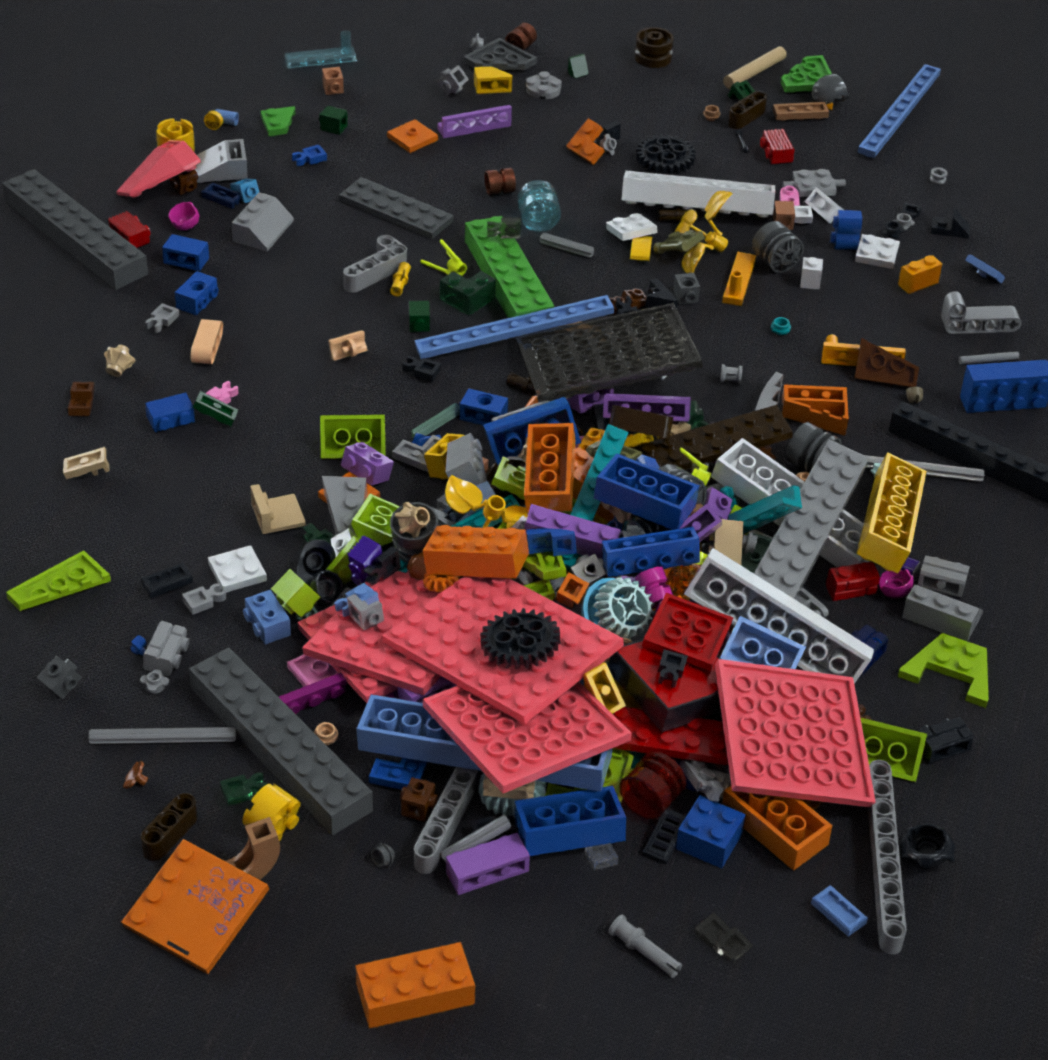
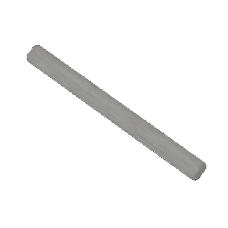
(939, 470)
(162, 735)

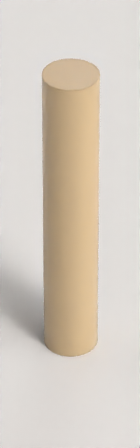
(755, 67)

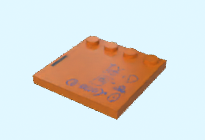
(195, 906)

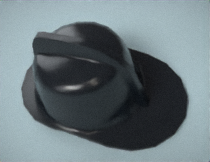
(314, 558)

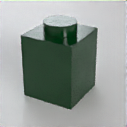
(333, 120)
(419, 316)

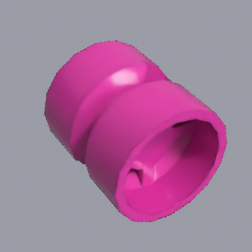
(655, 581)

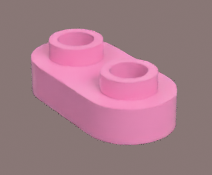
(790, 193)

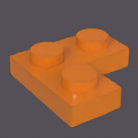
(583, 142)

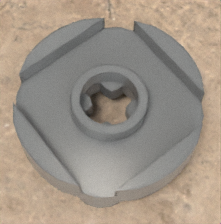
(543, 85)

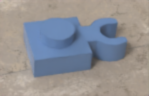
(363, 591)

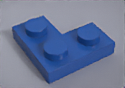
(396, 774)

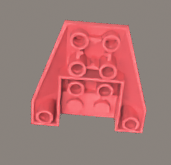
(159, 166)

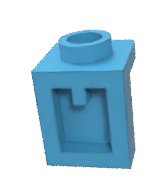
(247, 188)

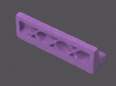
(475, 121)

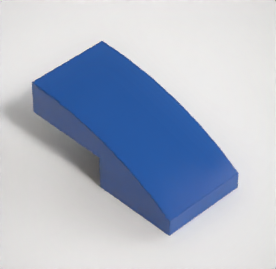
(548, 539)

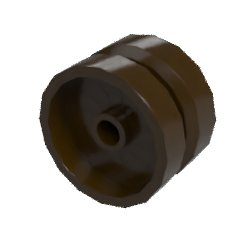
(654, 47)

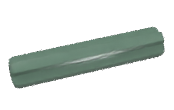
(437, 420)

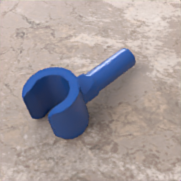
(420, 439)
(138, 645)

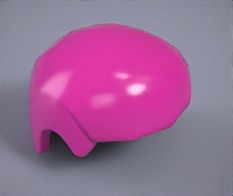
(184, 216)
(896, 585)

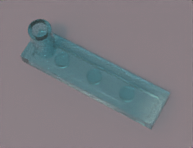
(323, 56)

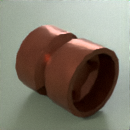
(522, 36)
(498, 181)

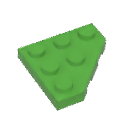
(804, 75)

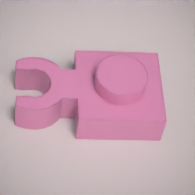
(225, 393)

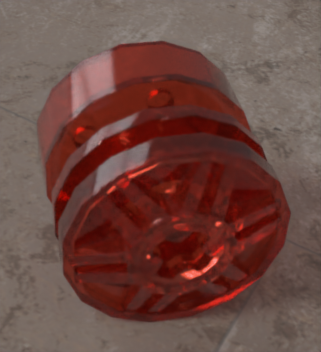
(652, 785)

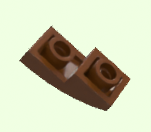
(638, 299)

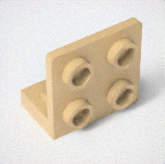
(277, 512)

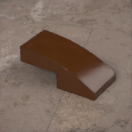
(81, 399)

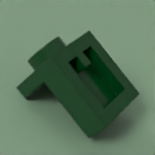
(741, 90)

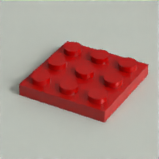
(688, 631)

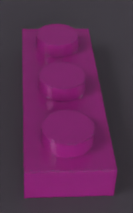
(315, 693)

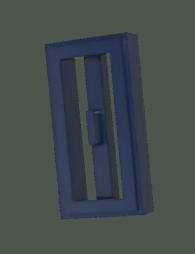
(221, 195)

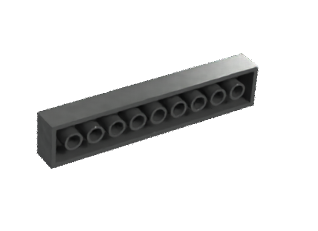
(75, 229)
(281, 741)

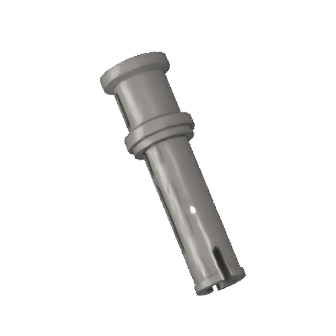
(636, 939)

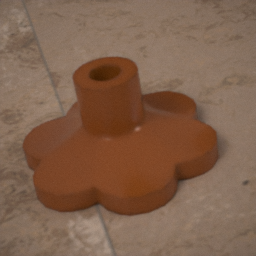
(135, 775)

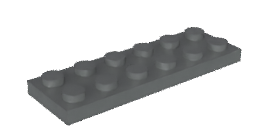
(396, 208)

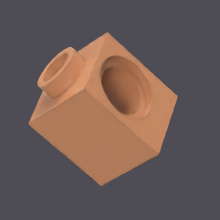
(332, 80)
(784, 213)

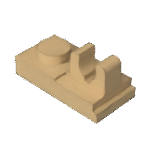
(85, 462)

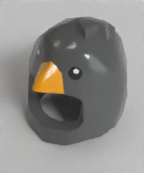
(829, 89)

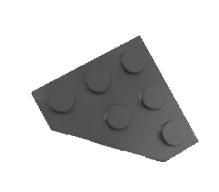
(500, 55)

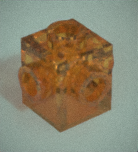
(681, 577)

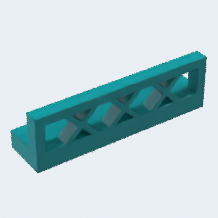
(768, 509)

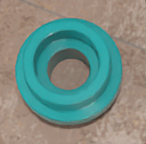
(781, 326)

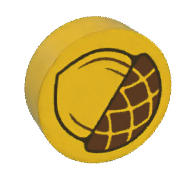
(213, 120)

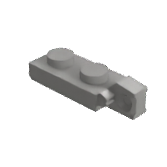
(702, 778)

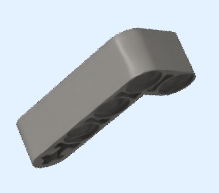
(377, 266)
(983, 319)

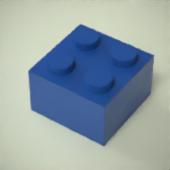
(710, 831)

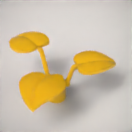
(713, 239)
(463, 496)

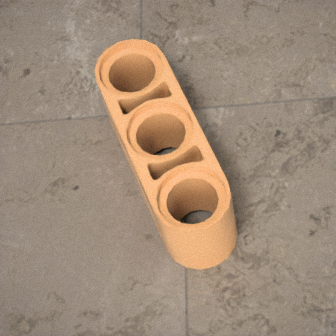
(206, 341)

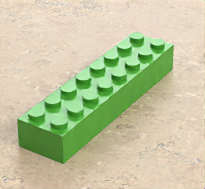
(502, 258)

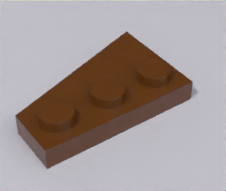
(883, 367)

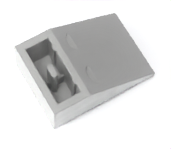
(223, 162)

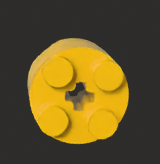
(175, 130)
(273, 803)

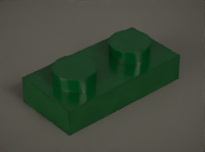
(215, 408)

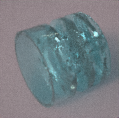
(539, 206)

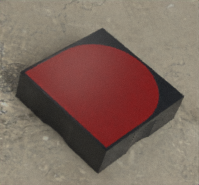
(667, 707)

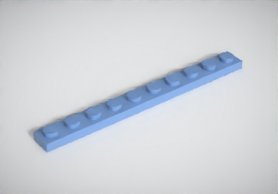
(898, 111)
(514, 327)

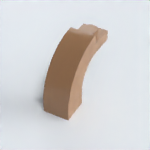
(260, 851)

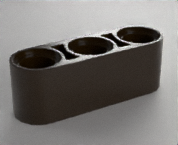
(747, 110)
(641, 421)
(169, 827)

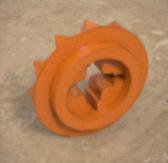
(439, 583)

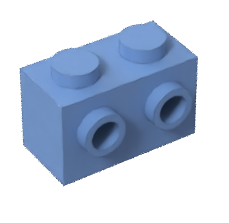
(267, 617)

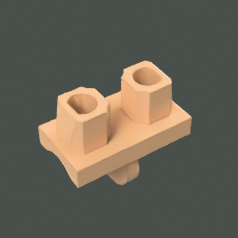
(347, 345)

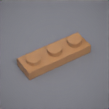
(800, 111)

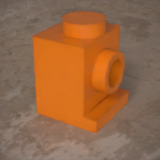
(571, 590)

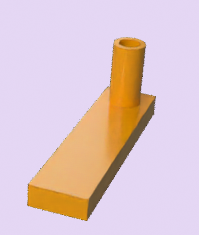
(739, 279)
(847, 354)

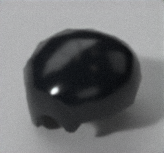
(327, 586)

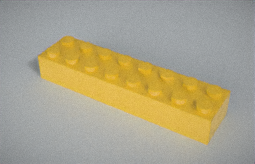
(892, 513)

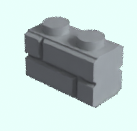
(943, 576)
(165, 648)

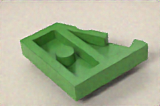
(277, 120)

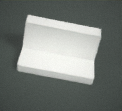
(823, 205)

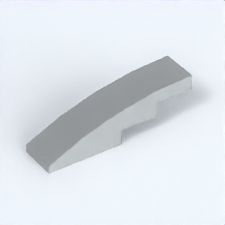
(771, 392)

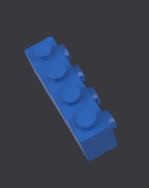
(650, 551)

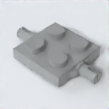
(807, 181)

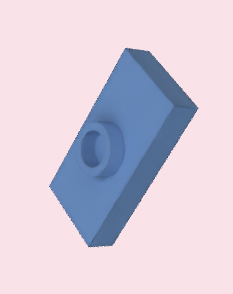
(984, 269)
(839, 910)

